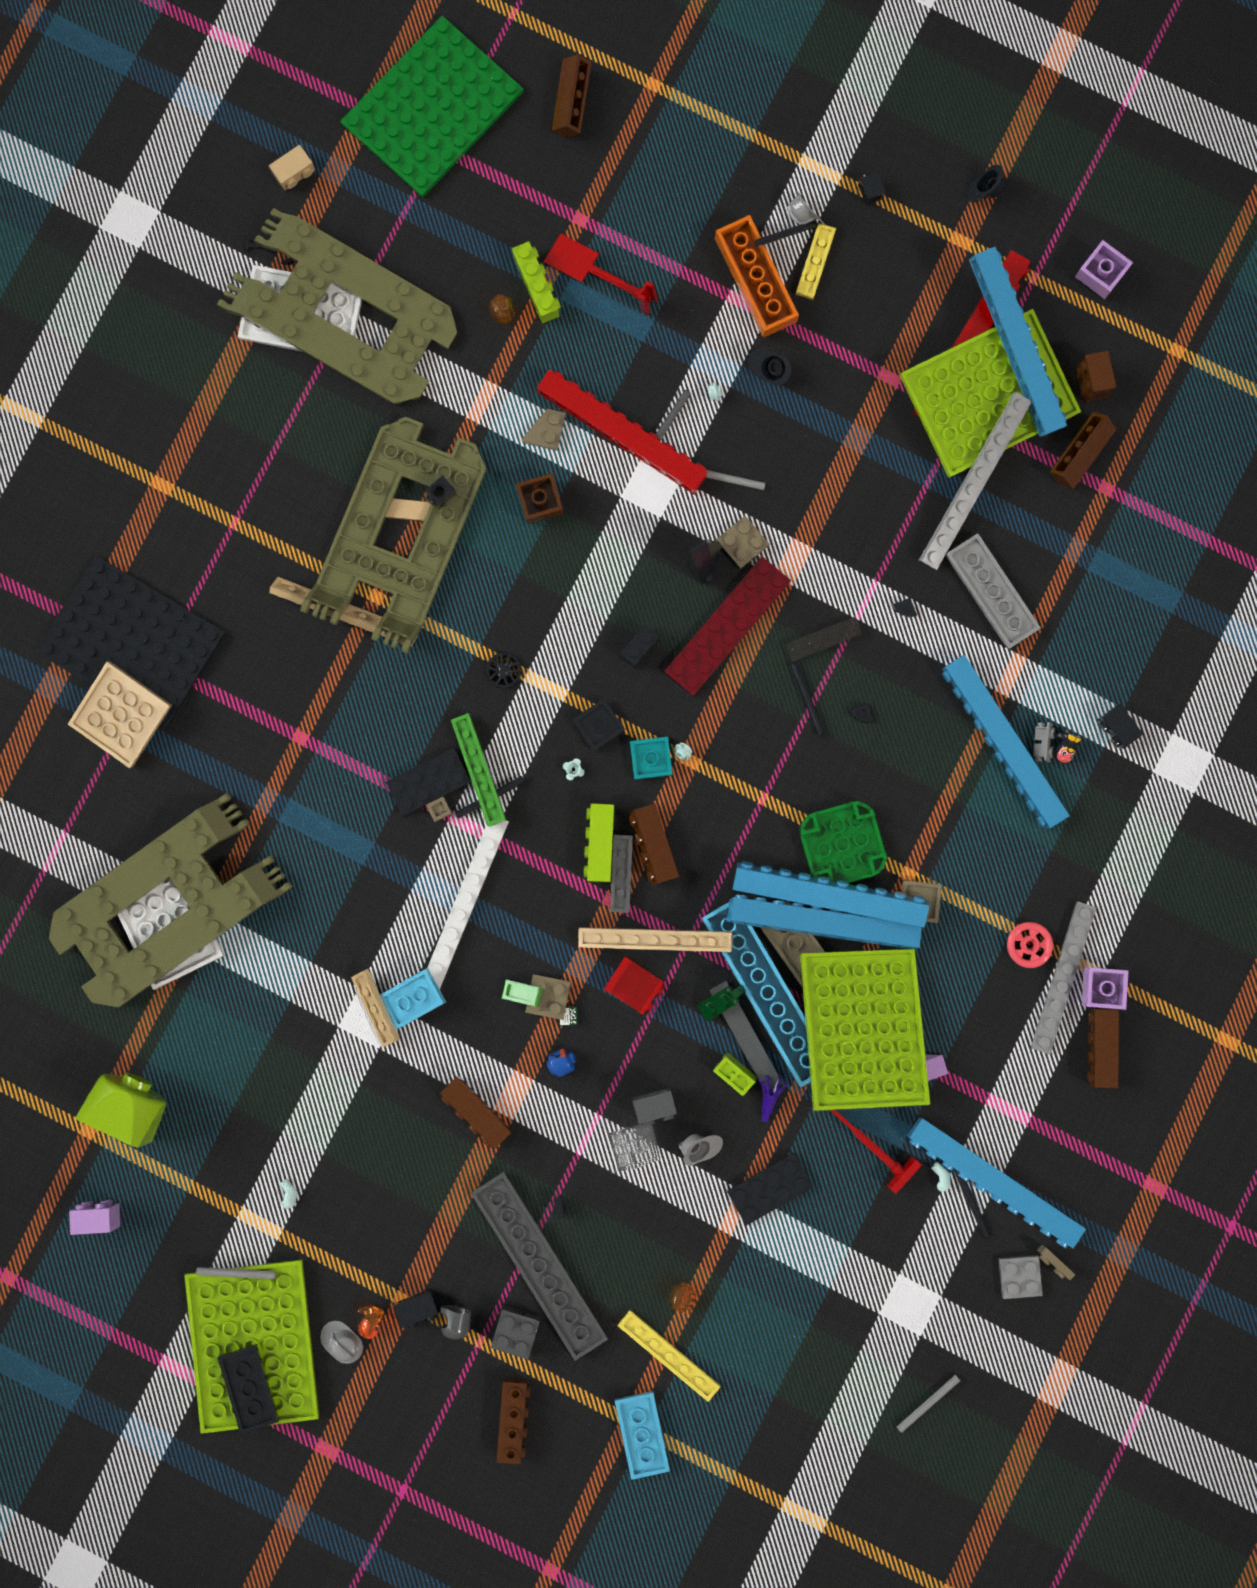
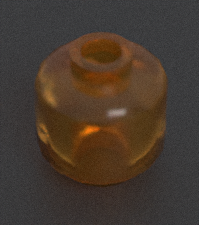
(502, 309)
(682, 1297)

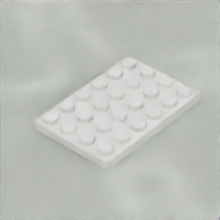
(336, 307)
(154, 913)

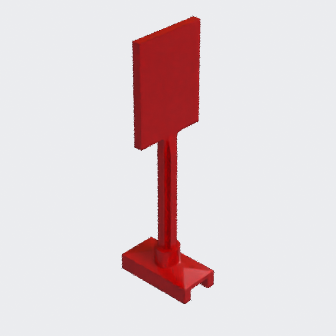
(578, 260)
(901, 1173)

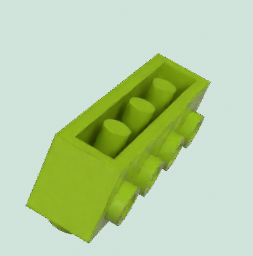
(535, 282)
(600, 843)

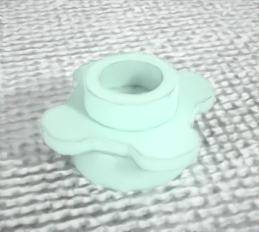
(682, 751)
(573, 764)

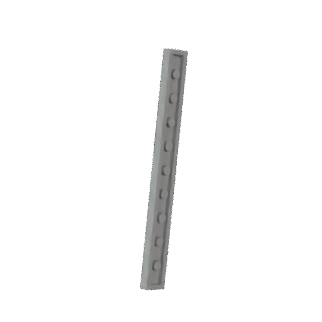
(975, 480)

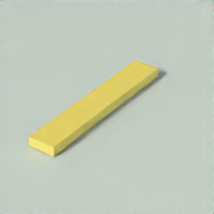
(669, 1355)

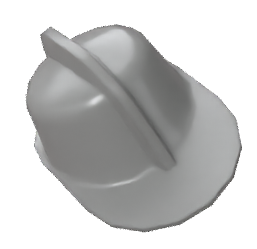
(801, 212)
(700, 1148)
(341, 1342)

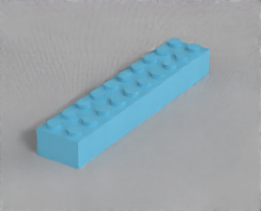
(766, 993)

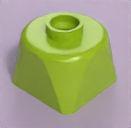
(123, 1108)

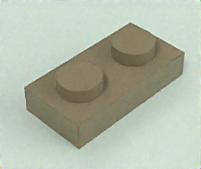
(1048, 1257)

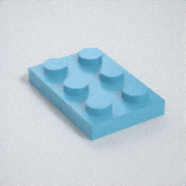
(412, 998)

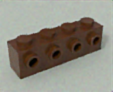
(571, 96)
(1083, 450)
(653, 844)
(1104, 1048)
(475, 1112)
(512, 1421)

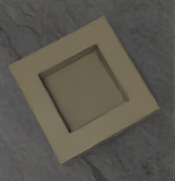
(439, 809)

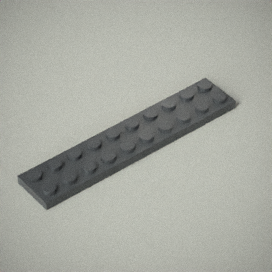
(539, 1266)

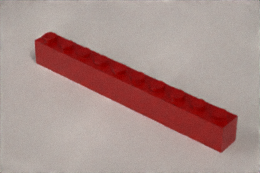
(981, 318)
(622, 432)

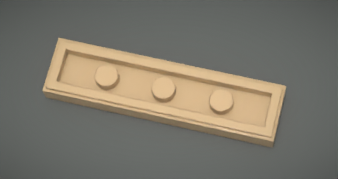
(408, 510)
(375, 1008)

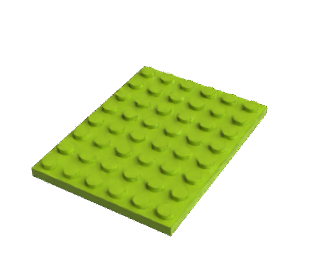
(967, 390)
(864, 1029)
(247, 1312)

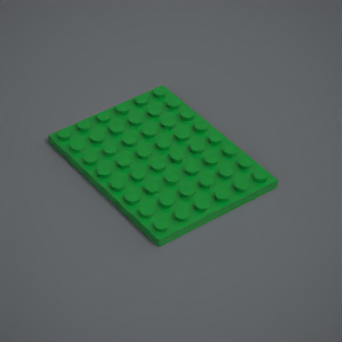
(432, 106)

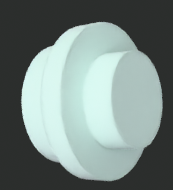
(715, 391)

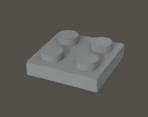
(1020, 1277)

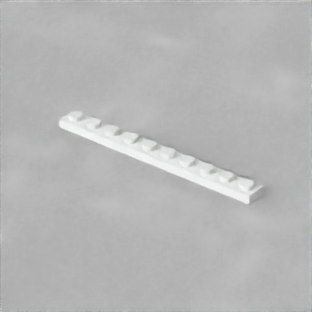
(465, 901)

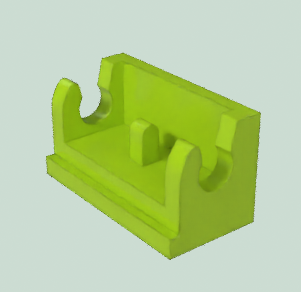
(735, 1074)

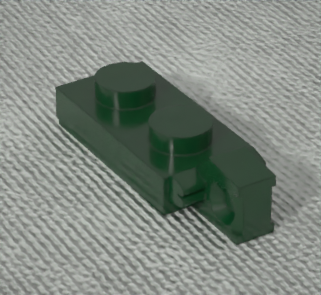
(720, 1002)

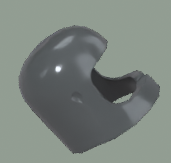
(458, 1322)

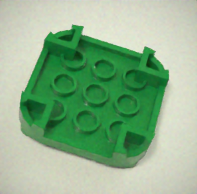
(843, 843)

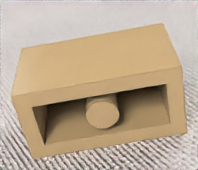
(292, 168)

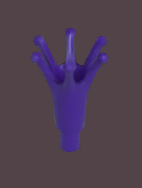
(769, 1097)

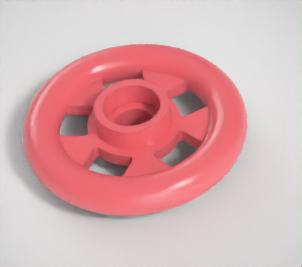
(1034, 929)

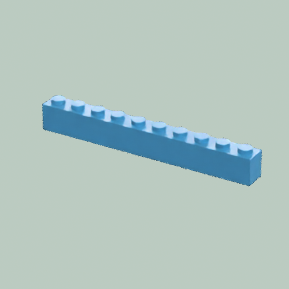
(1017, 341)
(1005, 742)
(831, 894)
(822, 923)
(993, 1180)

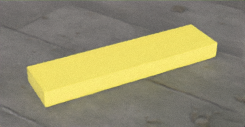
(815, 261)

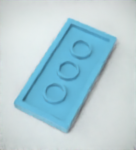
(642, 1435)

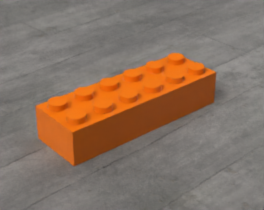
(756, 276)

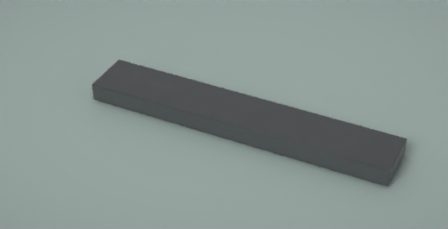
(748, 1041)

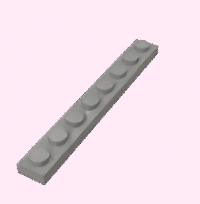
(1063, 978)

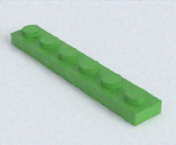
(478, 770)

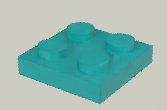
(651, 758)

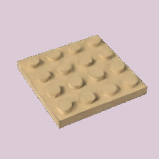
(119, 714)

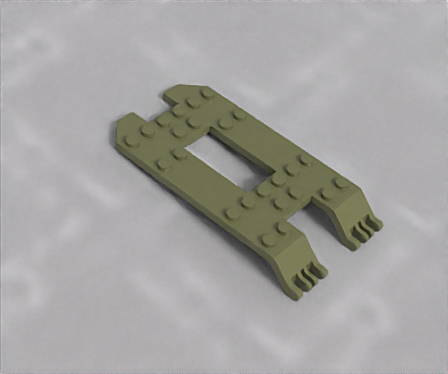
(294, 320)
(353, 552)
(211, 913)

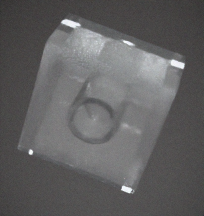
(634, 1146)

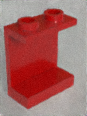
(634, 986)

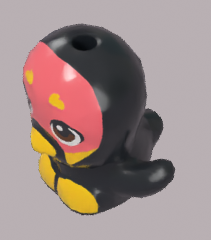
(1066, 748)

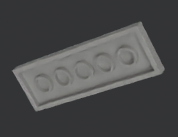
(992, 591)

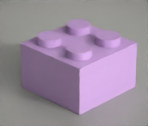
(1103, 269)
(1105, 988)
(94, 1218)

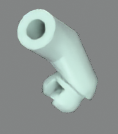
(944, 1177)
(290, 1194)

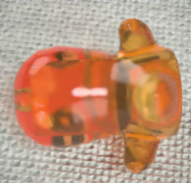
(370, 1323)

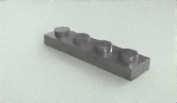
(621, 873)

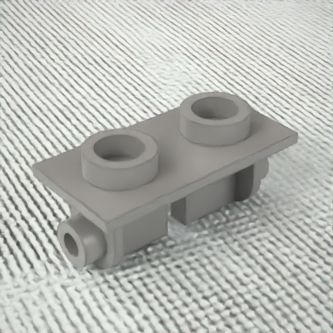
(1045, 735)

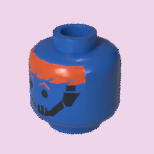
(561, 1062)

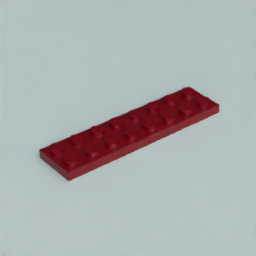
(727, 626)

